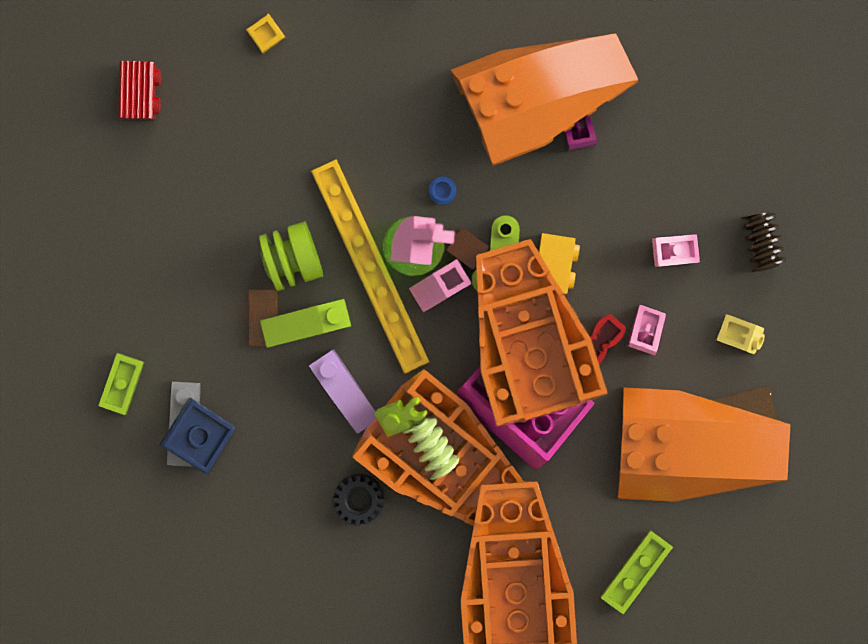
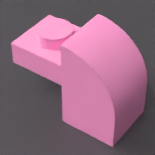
(415, 240)

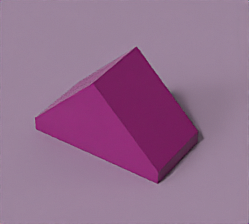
(580, 135)

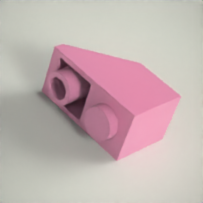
(440, 285)

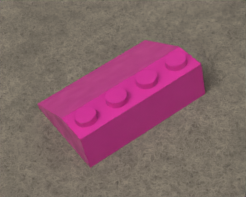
(532, 439)

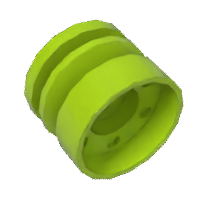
(290, 256)

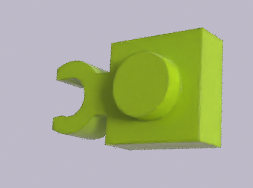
(397, 417)

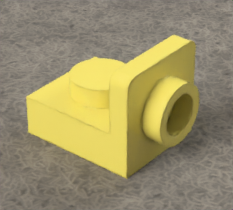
(741, 334)

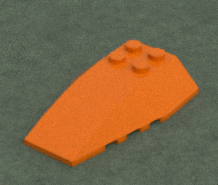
(540, 90)
(530, 338)
(695, 447)
(399, 466)
(515, 572)

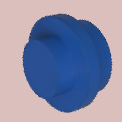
(442, 190)

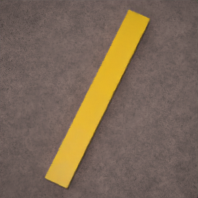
(370, 266)

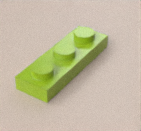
(636, 572)

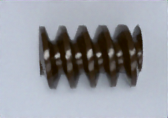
(763, 241)

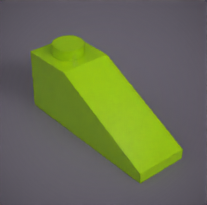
(305, 323)

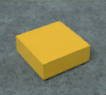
(265, 33)

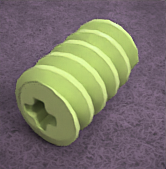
(434, 447)

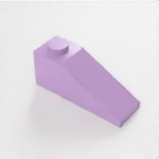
(344, 390)

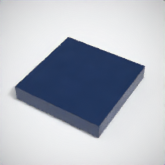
(197, 436)

